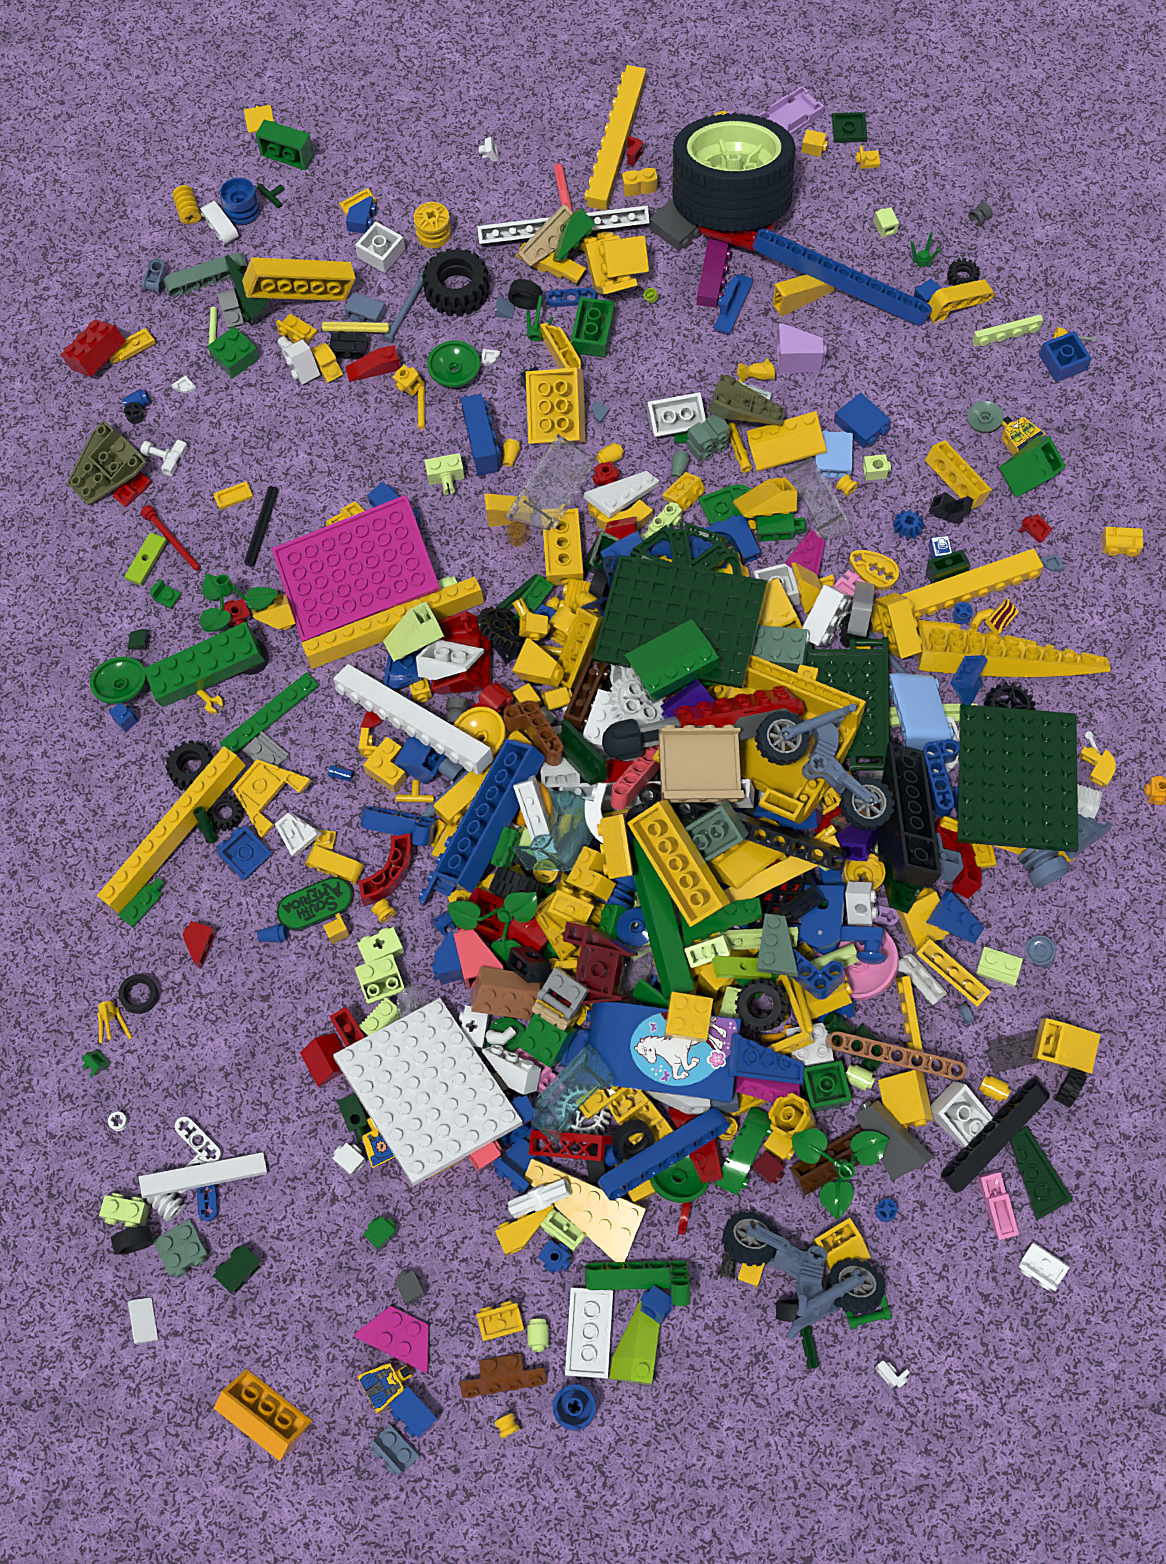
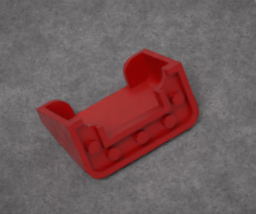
(464, 630)

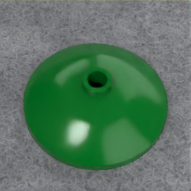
(452, 356)
(115, 673)
(686, 1190)

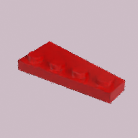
(703, 1159)

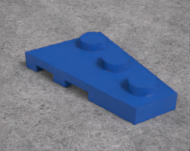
(954, 918)

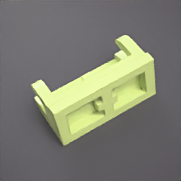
(563, 1230)

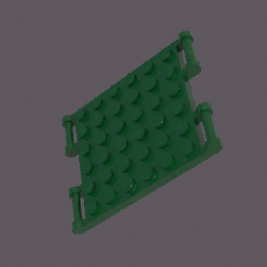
(864, 676)

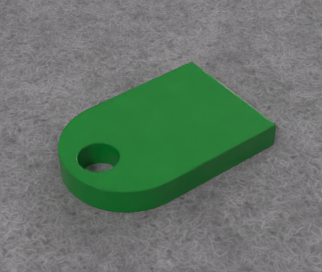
(719, 504)

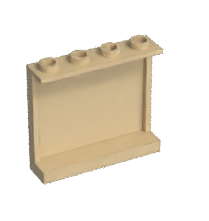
(700, 764)

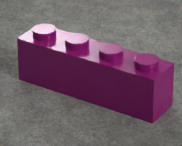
(712, 273)

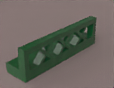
(582, 755)

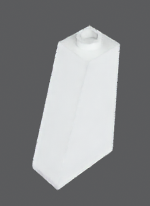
(559, 775)

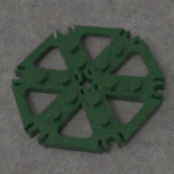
(680, 548)

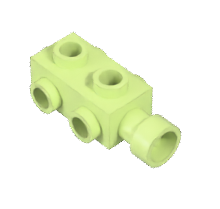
(673, 516)

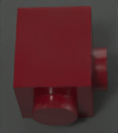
(769, 1168)

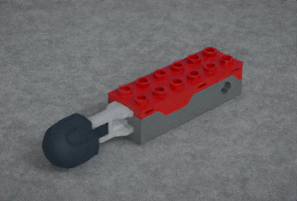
(627, 739)

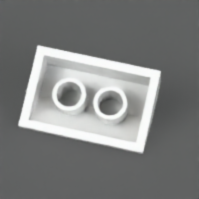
(675, 414)

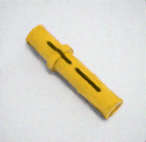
(741, 453)

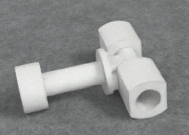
(169, 456)

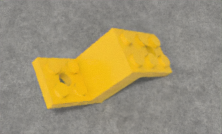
(601, 283)

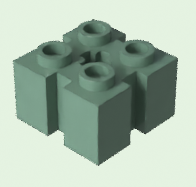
(708, 437)

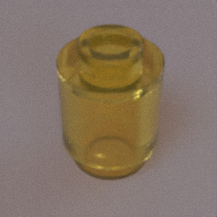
(516, 534)

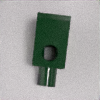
(350, 1107)

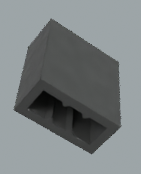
(673, 227)

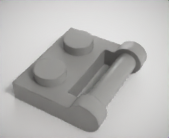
(566, 987)

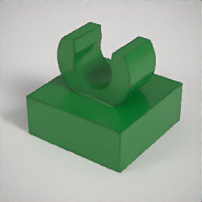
(95, 1061)

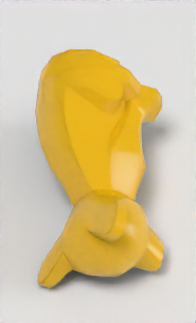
(757, 370)

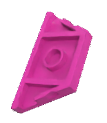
(399, 1337)

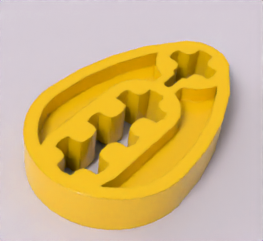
(882, 562)

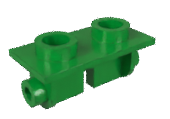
(503, 852)

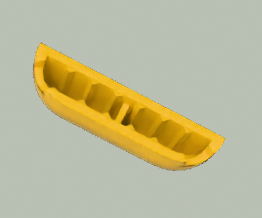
(559, 347)

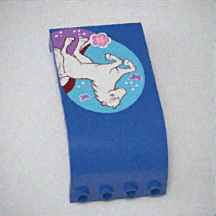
(644, 1059)

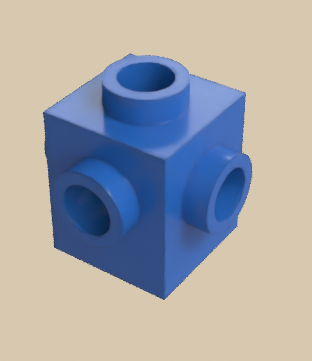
(548, 1254)

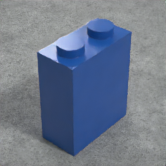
(862, 420)

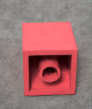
(473, 954)

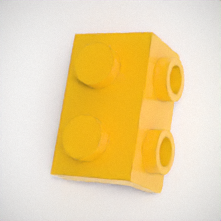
(499, 1321)

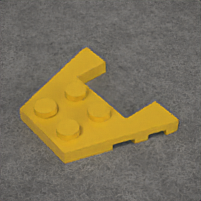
(260, 786)
(554, 927)

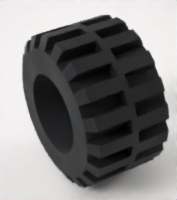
(182, 755)
(508, 881)
(745, 999)

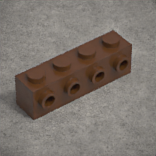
(585, 693)
(812, 1176)

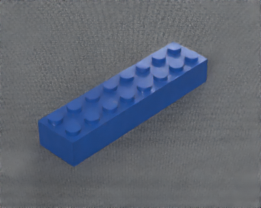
(487, 815)

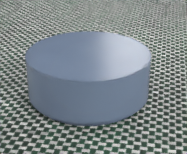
(965, 1013)

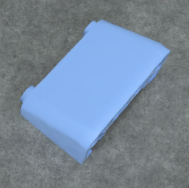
(918, 709)

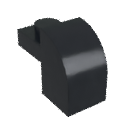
(950, 509)

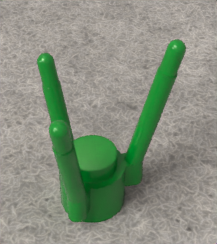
(923, 257)
(534, 332)

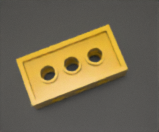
(563, 550)

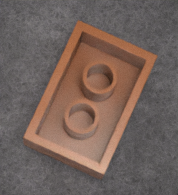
(503, 994)

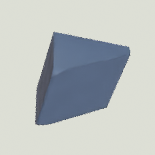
(504, 308)

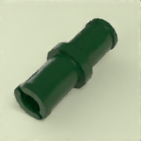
(205, 825)

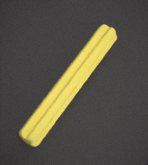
(356, 327)

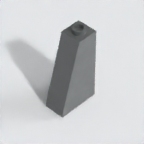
(902, 1151)

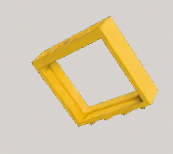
(794, 1042)

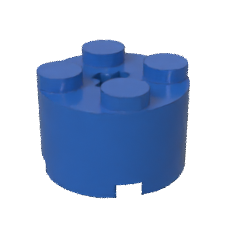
(586, 1403)

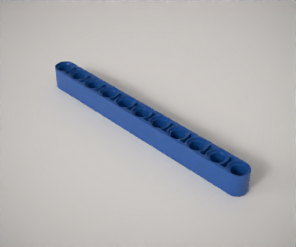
(841, 277)

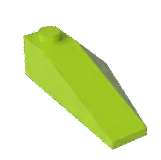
(636, 1351)

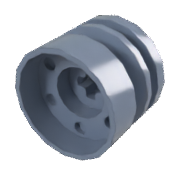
(1045, 866)

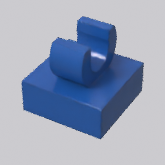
(441, 921)

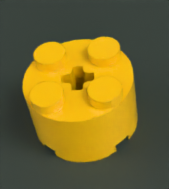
(561, 624)

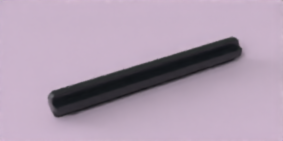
(261, 526)

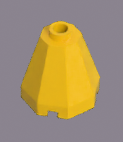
(791, 1115)

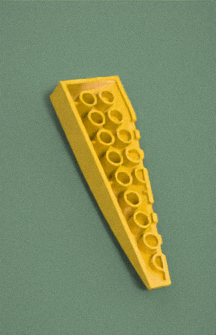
(1008, 656)

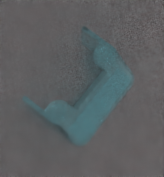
(565, 841)
(569, 1091)

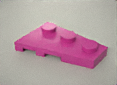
(808, 552)

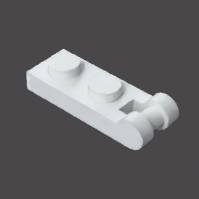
(921, 978)

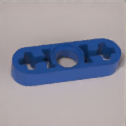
(566, 292)

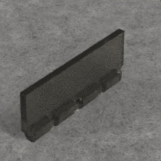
(1013, 1054)

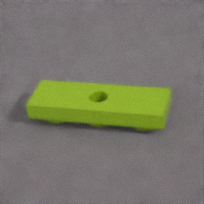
(150, 550)
(738, 968)

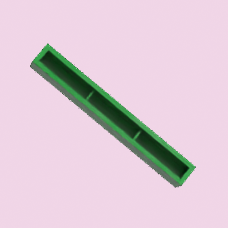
(660, 925)

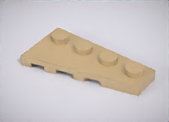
(546, 238)

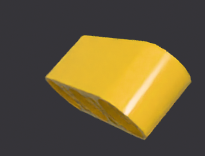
(335, 864)

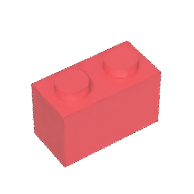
(485, 1156)

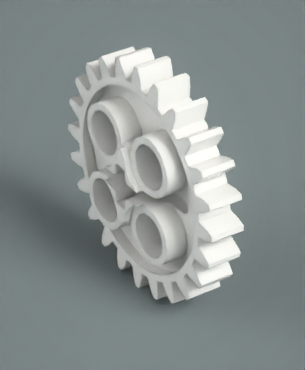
(634, 704)

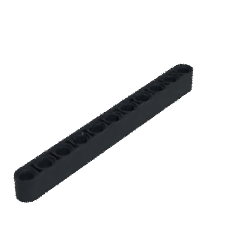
(771, 831)

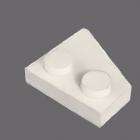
(296, 833)

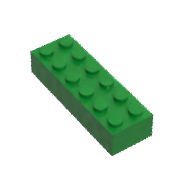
(204, 664)

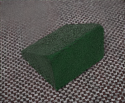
(138, 640)

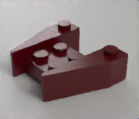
(598, 962)

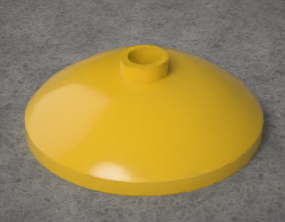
(481, 723)

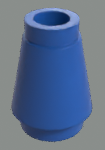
(139, 396)
(275, 933)

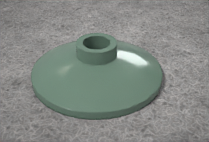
(987, 410)

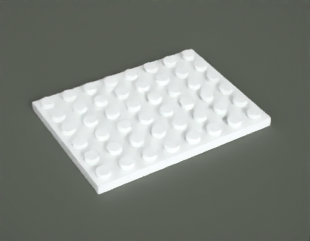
(427, 1091)

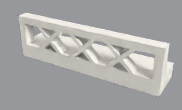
(533, 807)

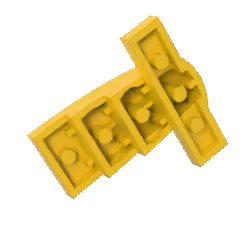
(628, 1105)

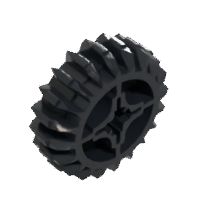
(1013, 693)

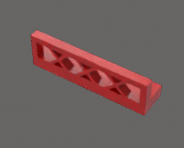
(572, 1138)

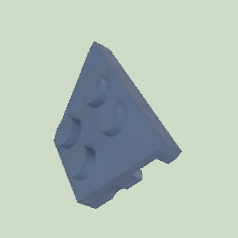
(1088, 833)

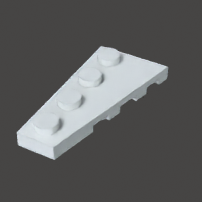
(620, 494)

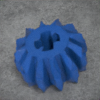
(908, 524)

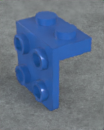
(515, 1164)

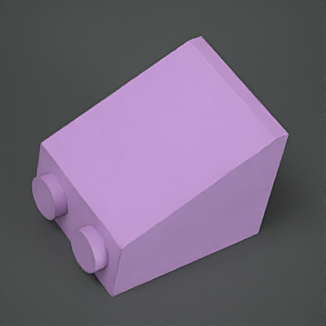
(799, 350)

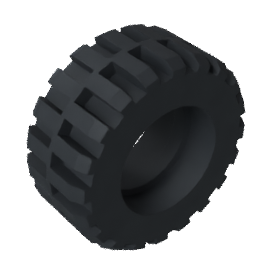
(462, 299)

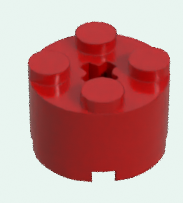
(495, 697)

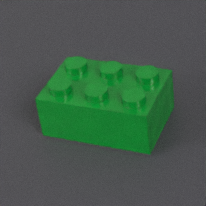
(285, 144)
(592, 326)

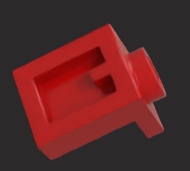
(635, 150)
(1035, 527)

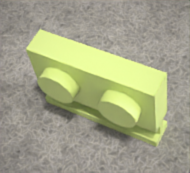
(999, 966)

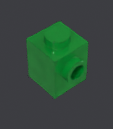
(380, 1232)

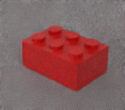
(92, 347)

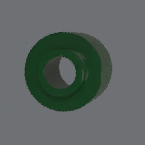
(835, 1023)

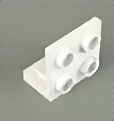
(816, 1053)

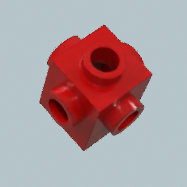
(605, 474)
(238, 611)

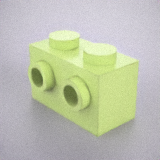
(121, 1210)

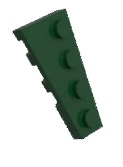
(1038, 1176)

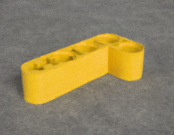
(959, 297)

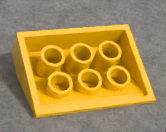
(555, 405)

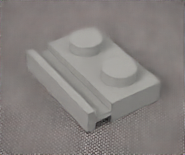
(265, 750)

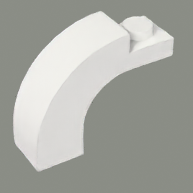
(593, 810)

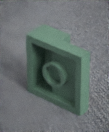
(181, 1249)

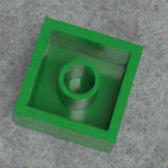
(233, 352)
(546, 1040)
(826, 1086)

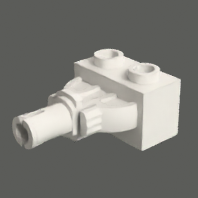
(300, 359)

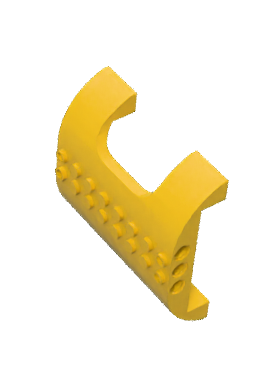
(785, 786)

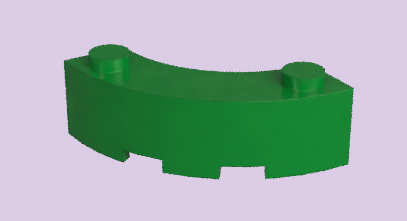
(745, 1149)

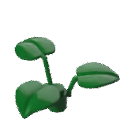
(221, 586)
(517, 904)
(838, 1195)

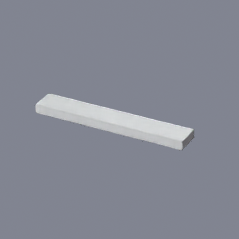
(202, 1175)

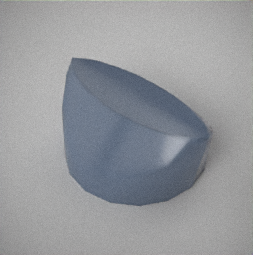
(1041, 951)

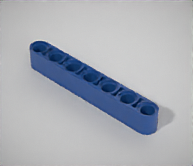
(663, 1154)

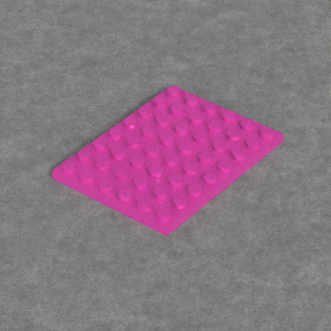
(355, 568)

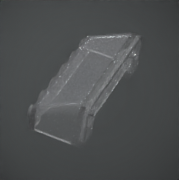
(551, 485)

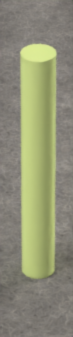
(213, 325)

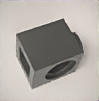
(409, 1287)

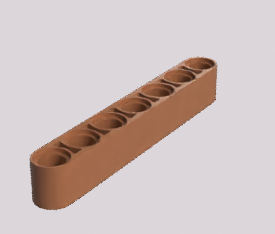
(905, 1055)

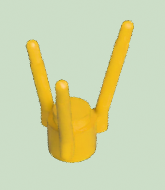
(107, 1013)

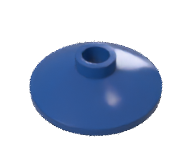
(632, 936)

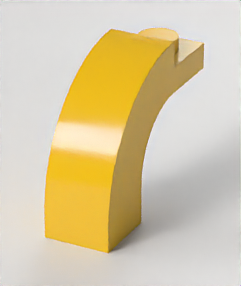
(639, 510)

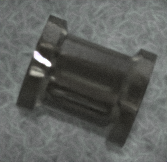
(727, 1267)

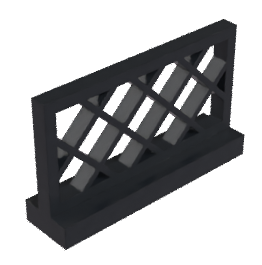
(797, 907)

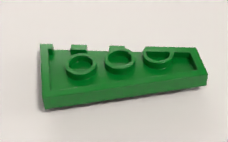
(735, 914)

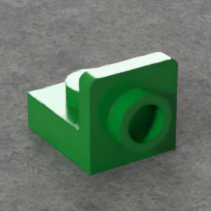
(165, 595)

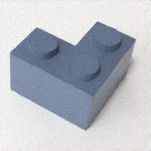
(949, 860)

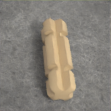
(550, 1016)

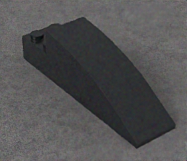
(909, 835)

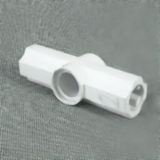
(539, 1197)

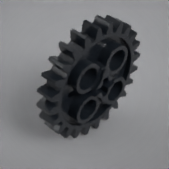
(501, 628)

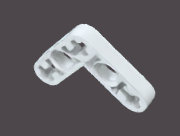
(202, 1157)

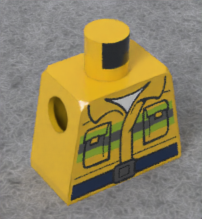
(1019, 433)

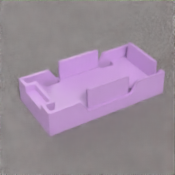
(796, 114)

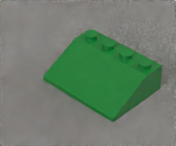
(672, 660)

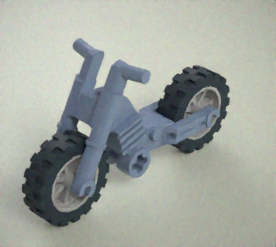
(854, 793)
(808, 1271)

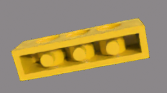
(957, 473)

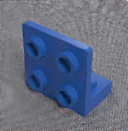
(967, 678)

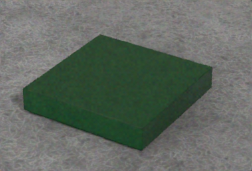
(849, 127)

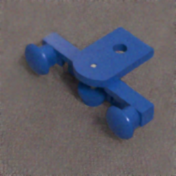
(824, 928)

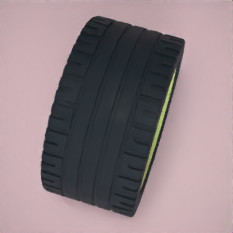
(733, 172)

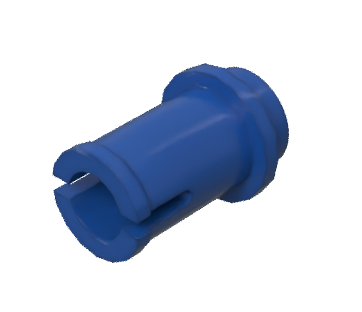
(340, 773)

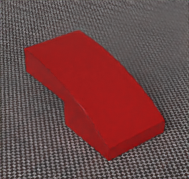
(135, 487)

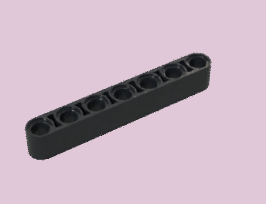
(995, 1135)

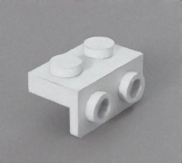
(1043, 1267)

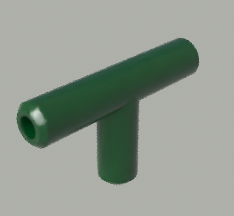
(270, 195)

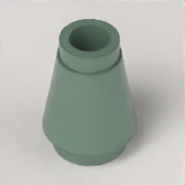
(679, 463)

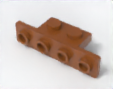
(502, 1375)

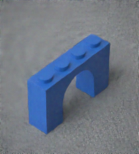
(739, 535)

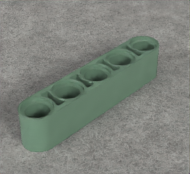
(202, 275)

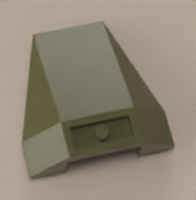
(738, 402)
(104, 464)

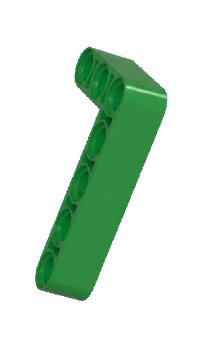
(641, 1275)

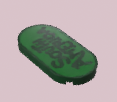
(315, 904)

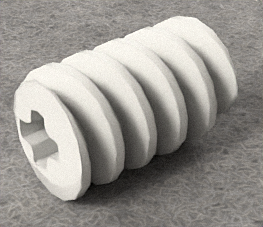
(167, 1205)

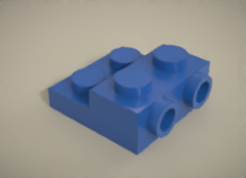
(242, 852)

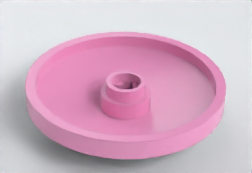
(871, 980)

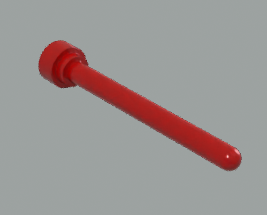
(149, 514)

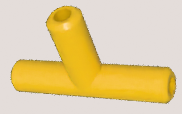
(414, 796)

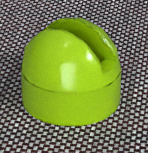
(652, 294)

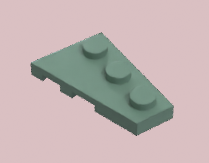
(775, 948)

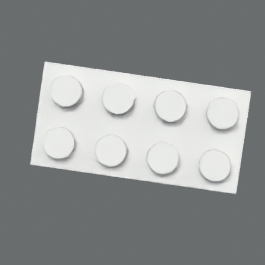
(589, 1333)

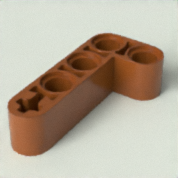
(529, 716)

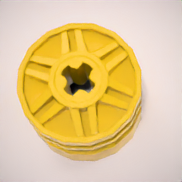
(432, 225)
(871, 871)

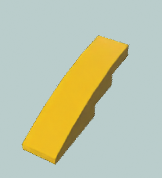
(565, 268)

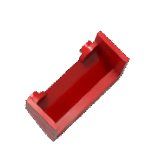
(740, 238)

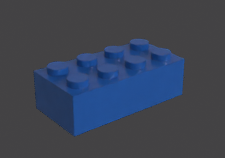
(480, 434)

